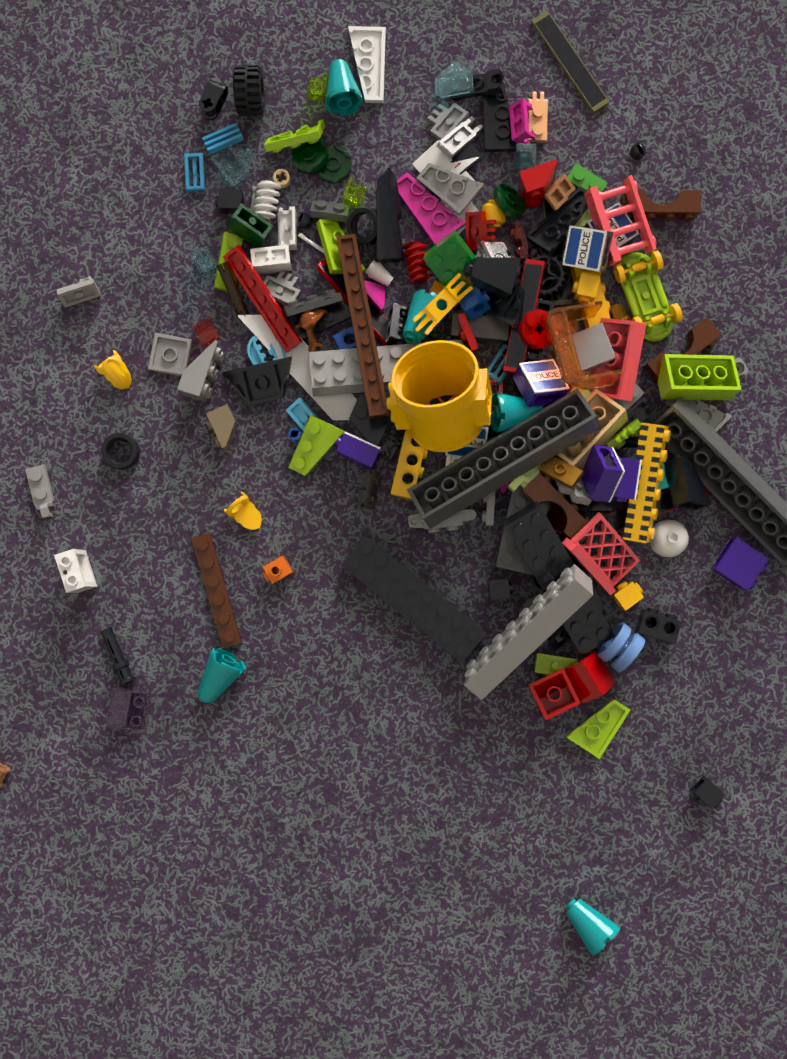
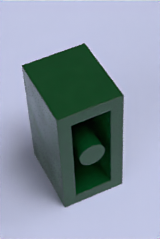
(249, 226)

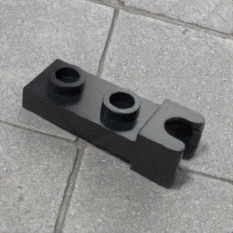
(484, 85)

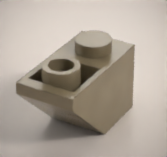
(224, 425)

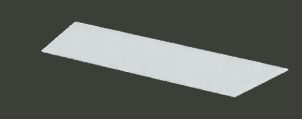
(336, 406)

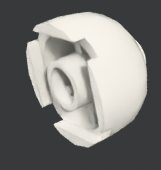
(669, 538)

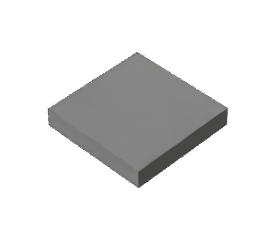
(170, 354)

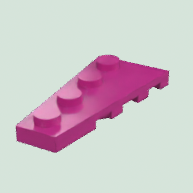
(427, 210)

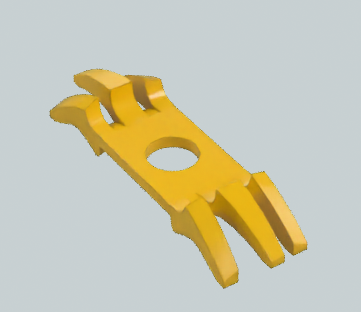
(449, 296)

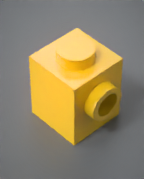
(586, 287)
(627, 595)

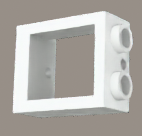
(78, 568)

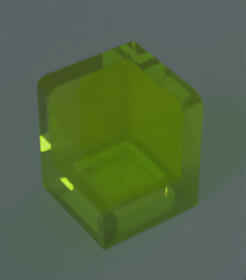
(317, 88)
(354, 194)

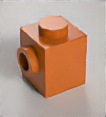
(277, 570)

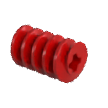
(416, 264)

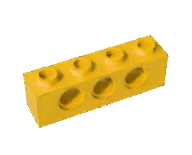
(400, 488)

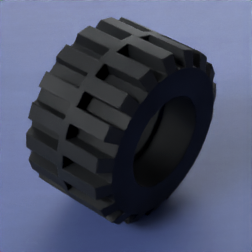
(248, 90)

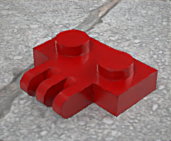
(478, 229)

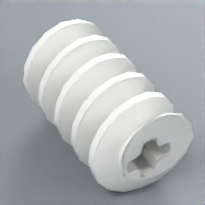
(265, 199)

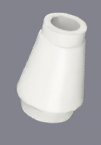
(378, 273)

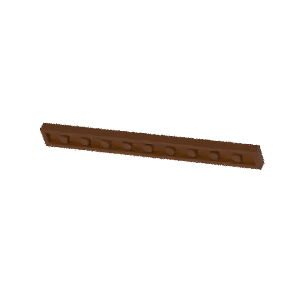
(362, 326)

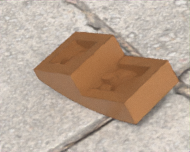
(559, 191)

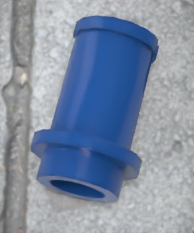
(292, 432)

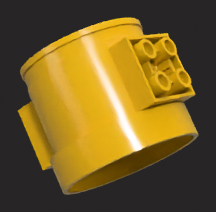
(433, 372)

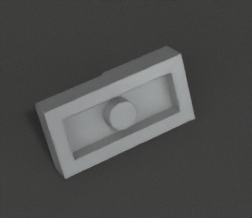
(79, 292)

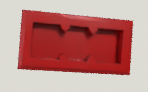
(466, 333)

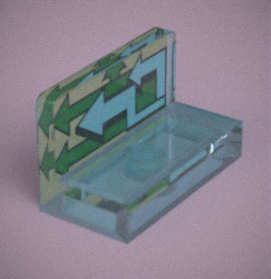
(524, 156)

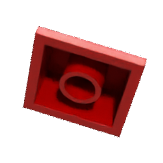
(535, 182)
(553, 694)

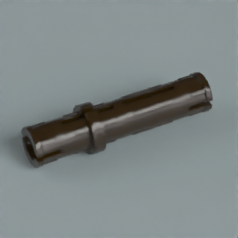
(232, 289)

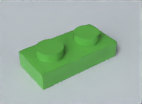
(581, 177)

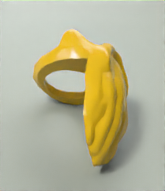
(115, 371)
(244, 512)

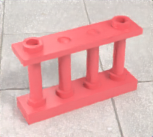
(601, 218)

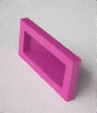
(376, 294)

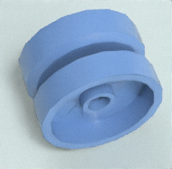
(621, 648)

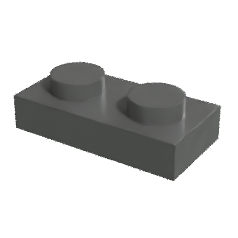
(329, 211)

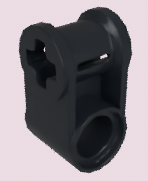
(213, 99)

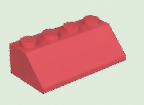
(627, 342)

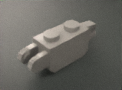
(451, 523)

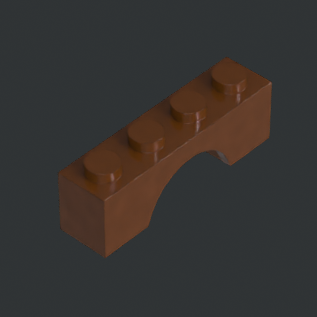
(685, 206)
(699, 336)
(541, 490)

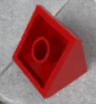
(589, 677)

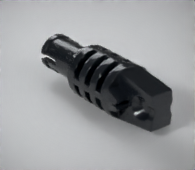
(392, 442)

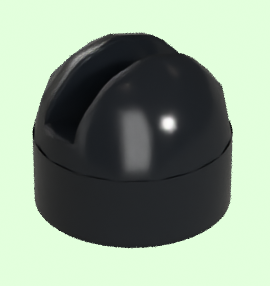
(634, 152)
(304, 220)

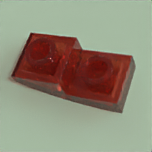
(519, 238)
(206, 332)

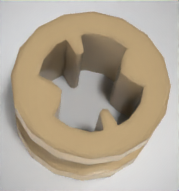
(278, 173)

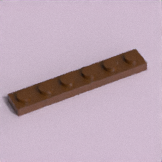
(216, 590)

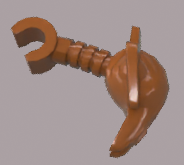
(308, 321)

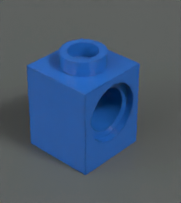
(475, 303)
(340, 338)

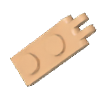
(538, 118)

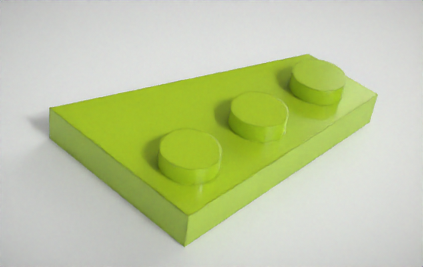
(302, 135)
(328, 231)
(314, 444)

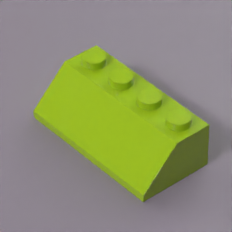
(698, 377)

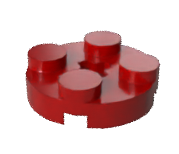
(528, 326)

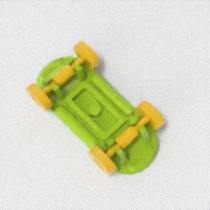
(646, 295)

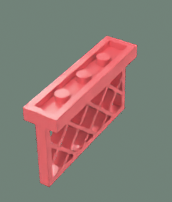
(587, 562)

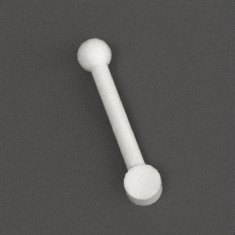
(301, 236)

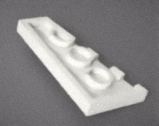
(369, 54)

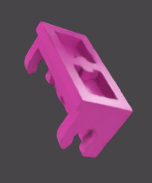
(519, 121)

